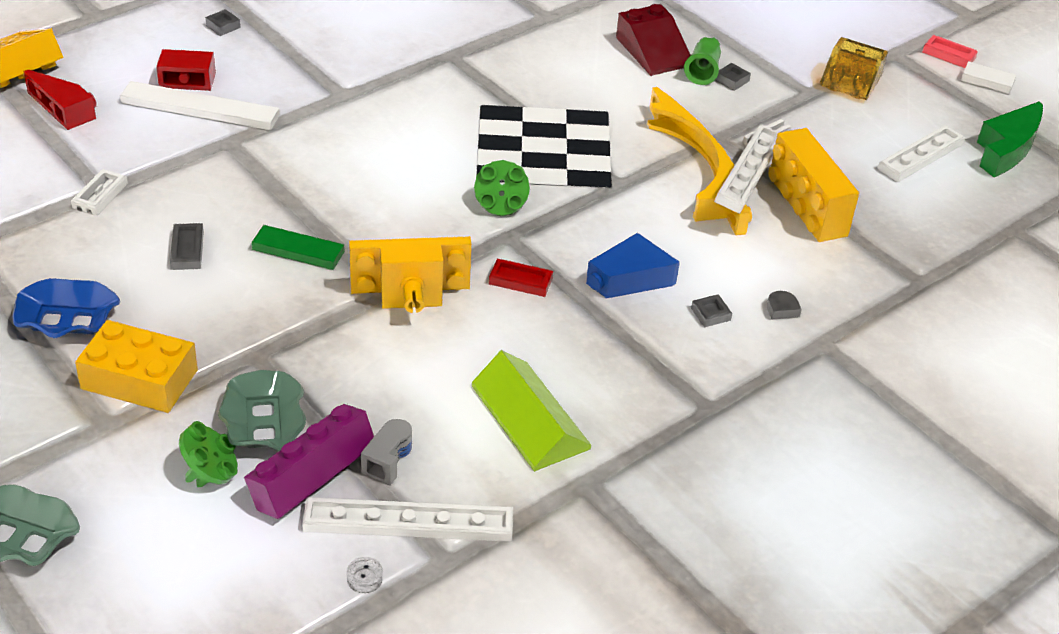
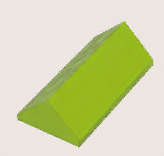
(528, 412)

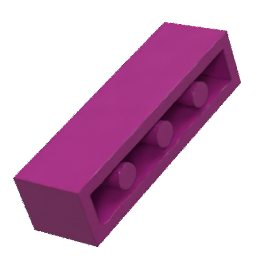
(309, 460)

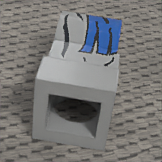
(385, 449)

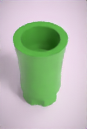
(703, 63)

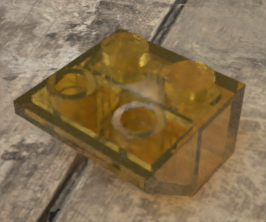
(854, 68)

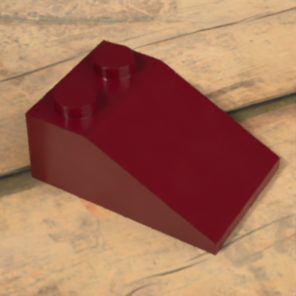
(652, 39)

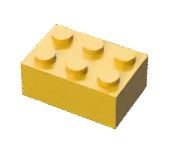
(137, 366)

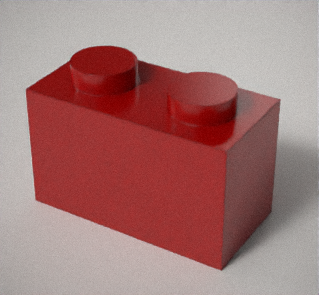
(186, 69)

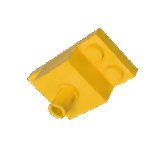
(410, 269)

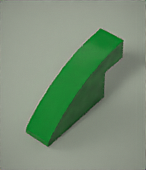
(1009, 138)

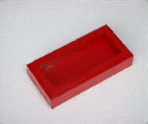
(521, 277)

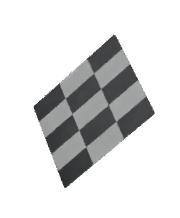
(548, 144)

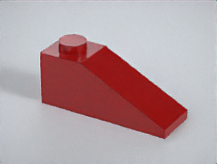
(62, 99)

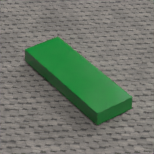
(298, 247)

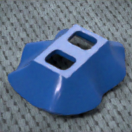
(67, 299)

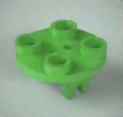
(488, 187)
(207, 455)

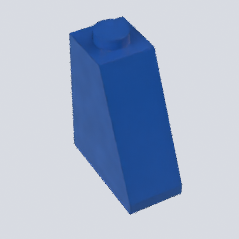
(632, 268)

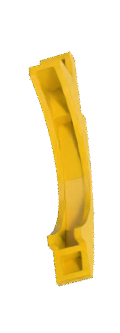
(678, 122)

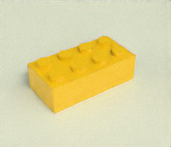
(813, 184)

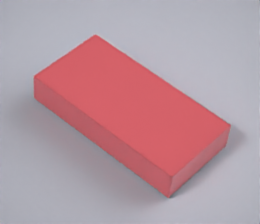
(949, 51)

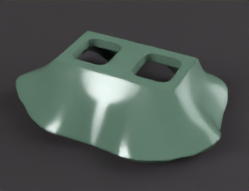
(262, 388)
(33, 515)

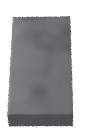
(186, 246)

